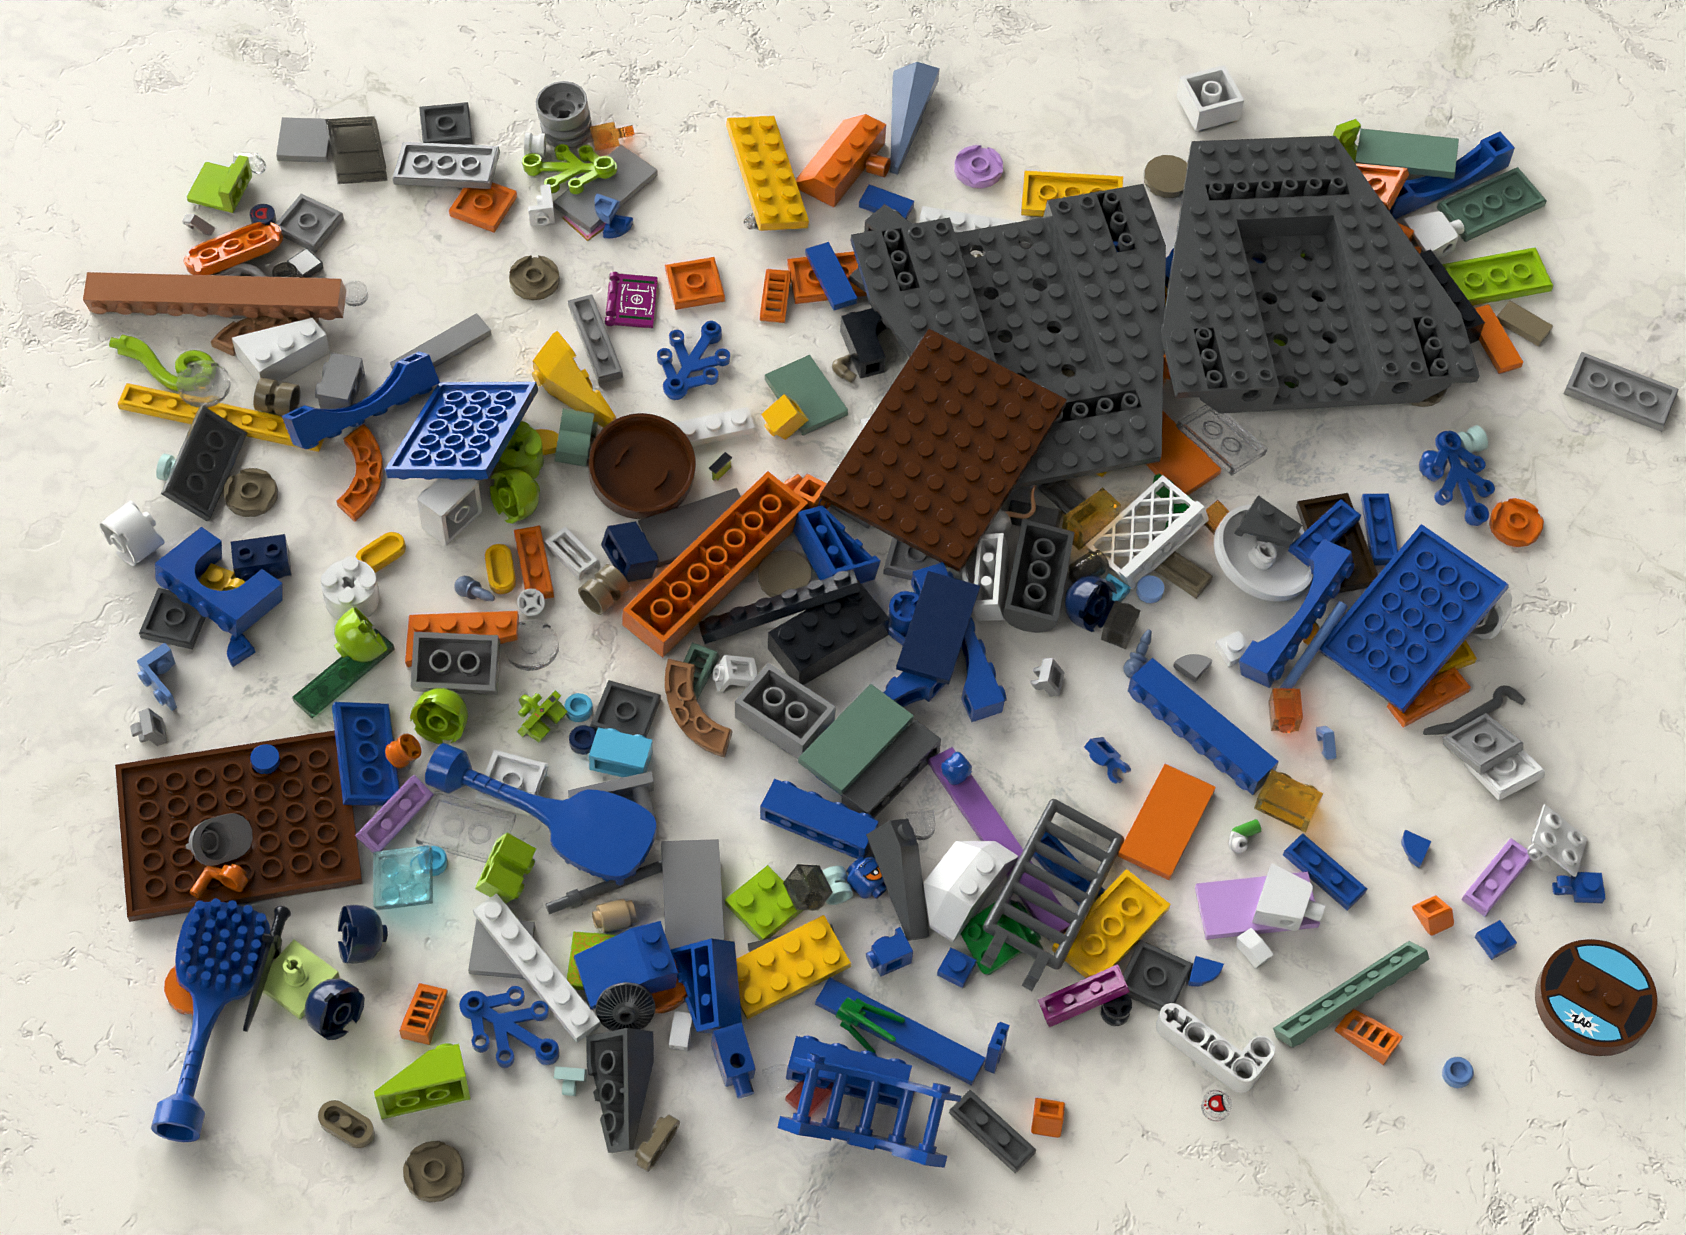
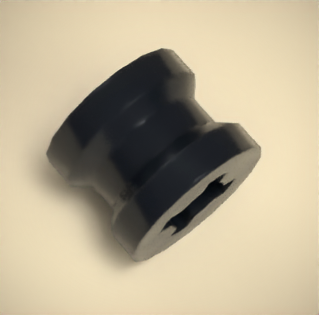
(1123, 1008)

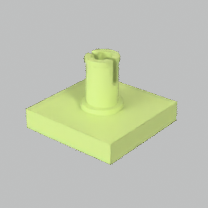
(294, 976)

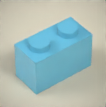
(619, 753)

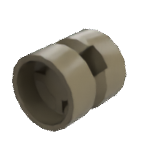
(272, 396)
(601, 591)

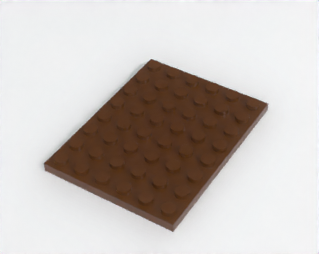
(943, 450)
(296, 818)

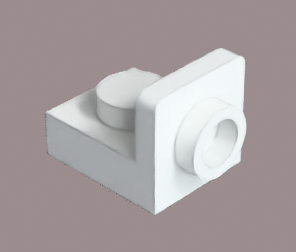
(543, 212)
(734, 671)

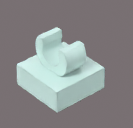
(570, 1077)

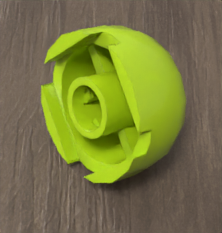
(514, 494)
(357, 638)
(439, 715)

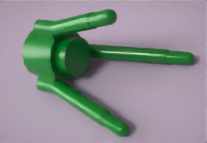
(852, 1013)

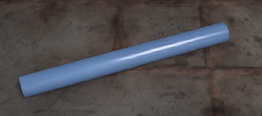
(1314, 645)

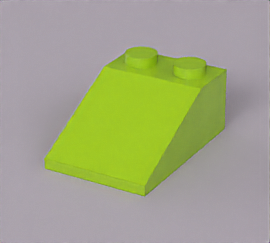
(426, 1083)

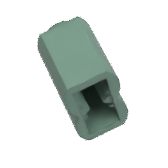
(574, 437)

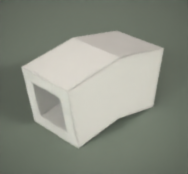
(1253, 948)
(681, 1031)

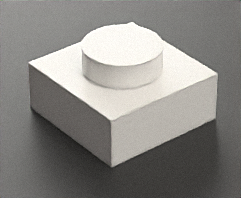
(1232, 648)

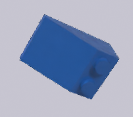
(633, 957)

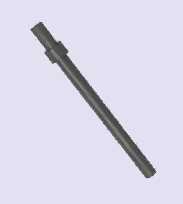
(576, 898)

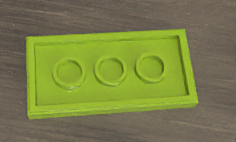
(1500, 276)

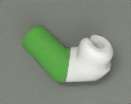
(1240, 835)

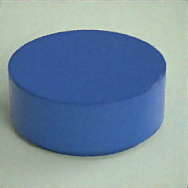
(265, 759)

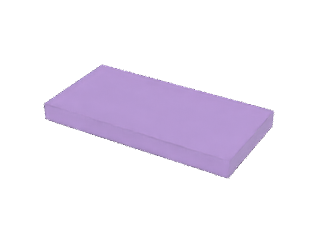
(1231, 904)

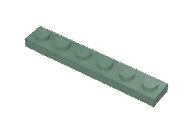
(1351, 994)

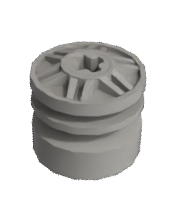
(564, 113)

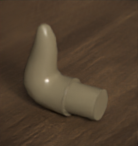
(841, 370)

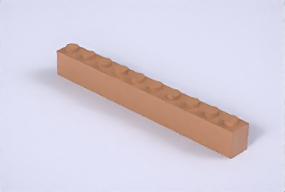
(215, 295)

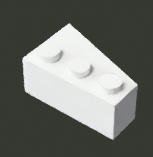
(281, 349)
(990, 570)

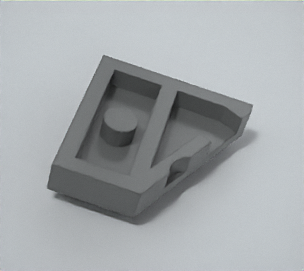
(1268, 524)

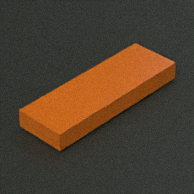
(1497, 343)
(533, 560)
(1436, 694)

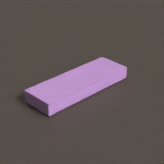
(394, 814)
(1497, 877)

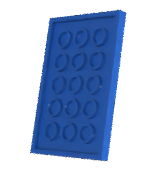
(462, 430)
(1413, 617)

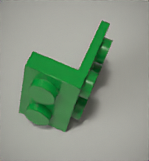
(979, 940)

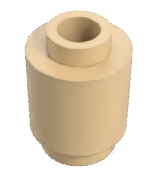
(614, 915)

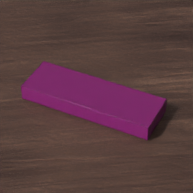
(1083, 995)

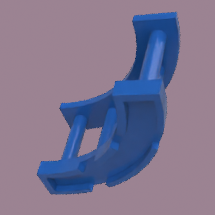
(862, 1135)

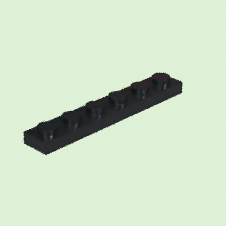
(779, 606)

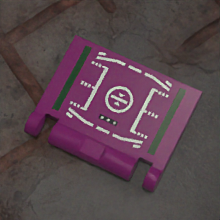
(631, 300)

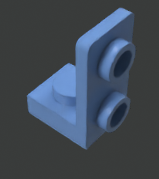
(153, 664)

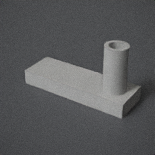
(637, 786)

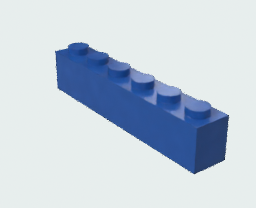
(1202, 726)

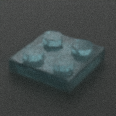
(403, 877)

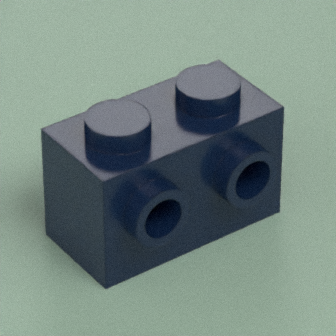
(630, 551)
(260, 553)

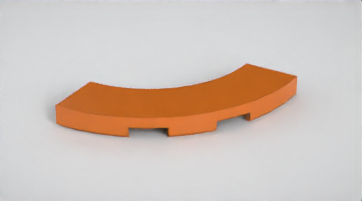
(368, 473)

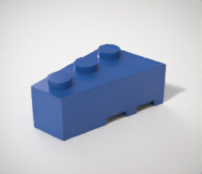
(831, 547)
(710, 982)

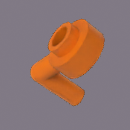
(230, 876)

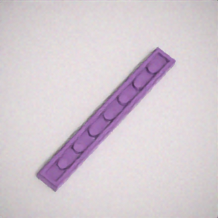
(991, 827)

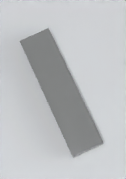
(595, 339)
(452, 341)

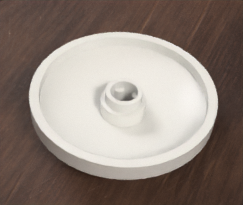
(1258, 566)

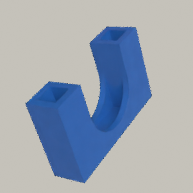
(231, 609)

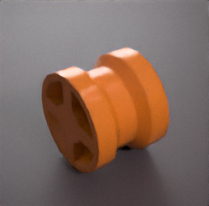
(403, 751)

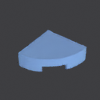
(606, 208)
(1327, 736)

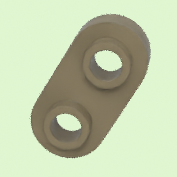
(347, 1125)
(650, 1152)

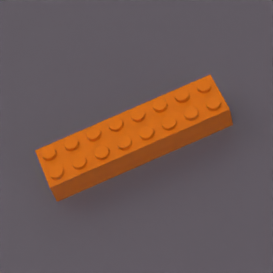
(713, 564)

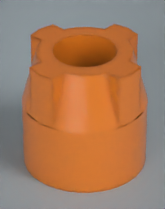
(878, 165)

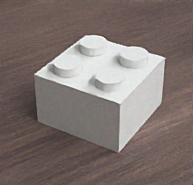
(1210, 98)
(449, 507)

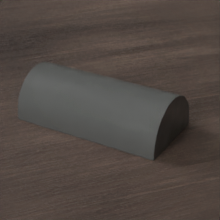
(1038, 577)

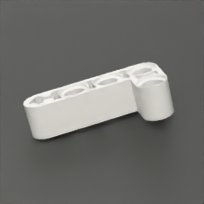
(1214, 1043)

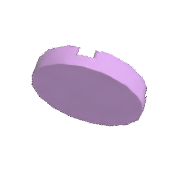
(978, 166)

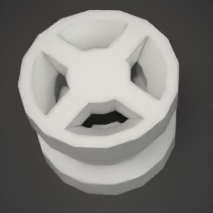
(535, 144)
(533, 604)

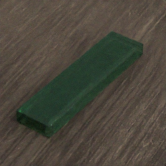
(335, 681)

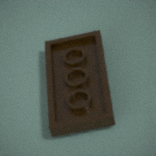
(1353, 540)

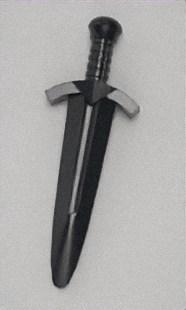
(273, 949)

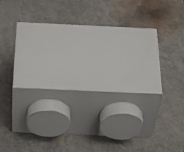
(340, 381)

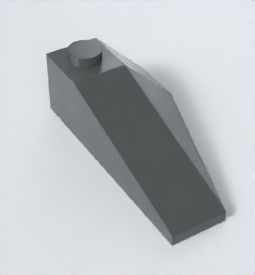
(900, 867)
(621, 1072)

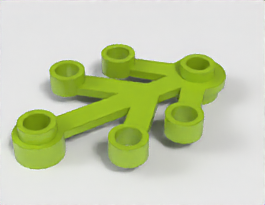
(600, 167)

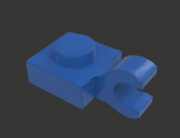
(1104, 754)
(1585, 887)

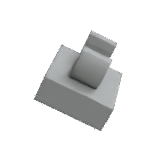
(1049, 676)
(149, 728)

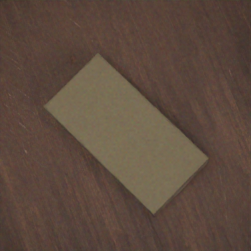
(1524, 323)
(1184, 574)

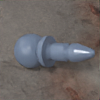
(468, 587)
(1137, 659)

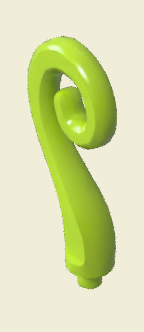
(139, 350)

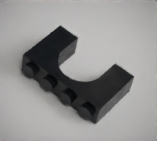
(860, 336)

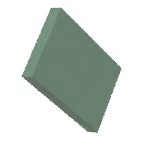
(810, 389)

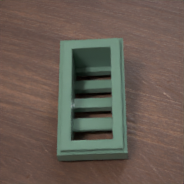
(712, 658)

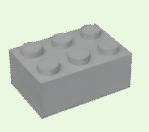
(455, 662)
(784, 711)

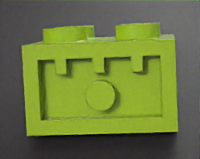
(221, 185)

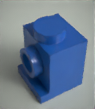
(890, 953)

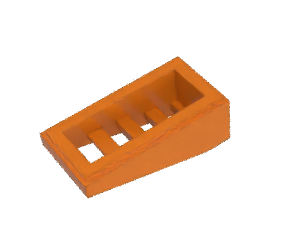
(780, 281)
(418, 1034)
(1371, 1048)

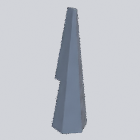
(910, 96)

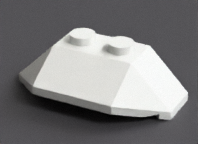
(964, 883)

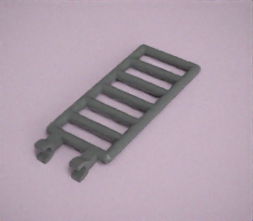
(1086, 899)

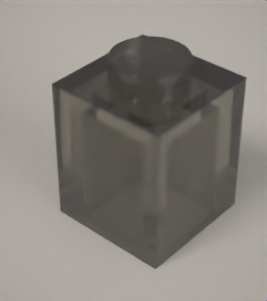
(1120, 624)
(807, 887)

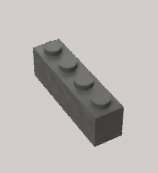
(892, 770)

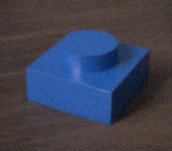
(1495, 939)
(956, 967)

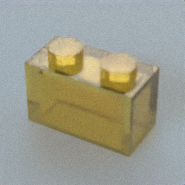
(1091, 517)
(1288, 800)

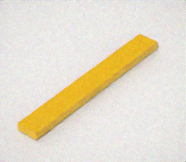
(172, 407)

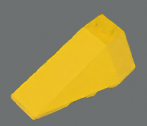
(562, 379)

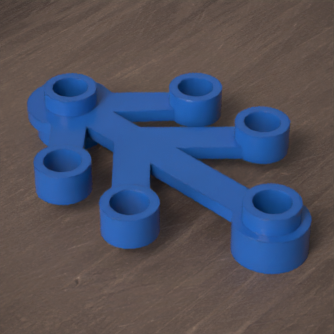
(692, 362)
(1450, 447)
(506, 1023)

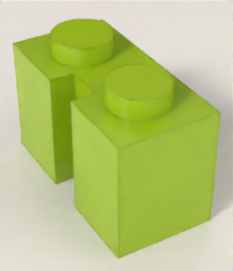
(505, 868)

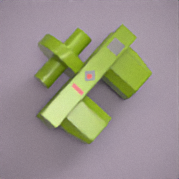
(533, 725)

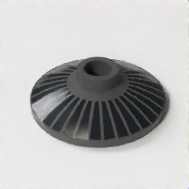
(625, 998)

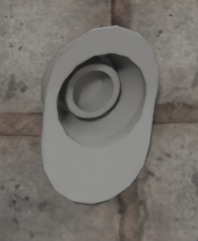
(220, 839)

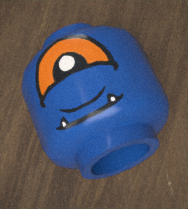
(866, 878)

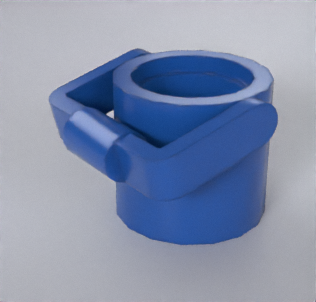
(900, 614)

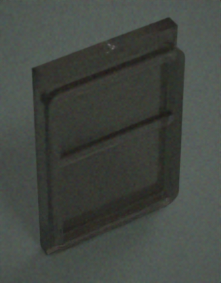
(356, 150)

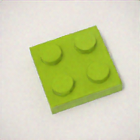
(763, 904)

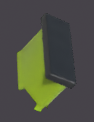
(721, 466)

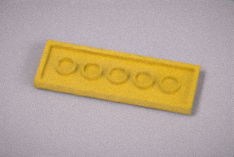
(767, 173)

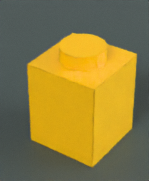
(784, 417)

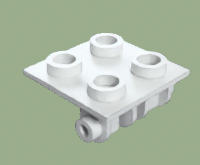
(1557, 840)

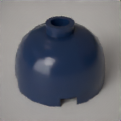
(1089, 602)
(361, 933)
(332, 1007)

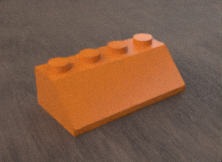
(842, 159)

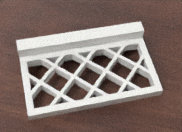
(1165, 541)

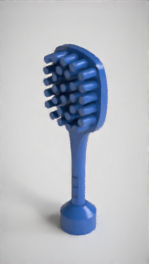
(589, 830)
(216, 964)

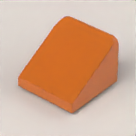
(1434, 915)
(1047, 1117)

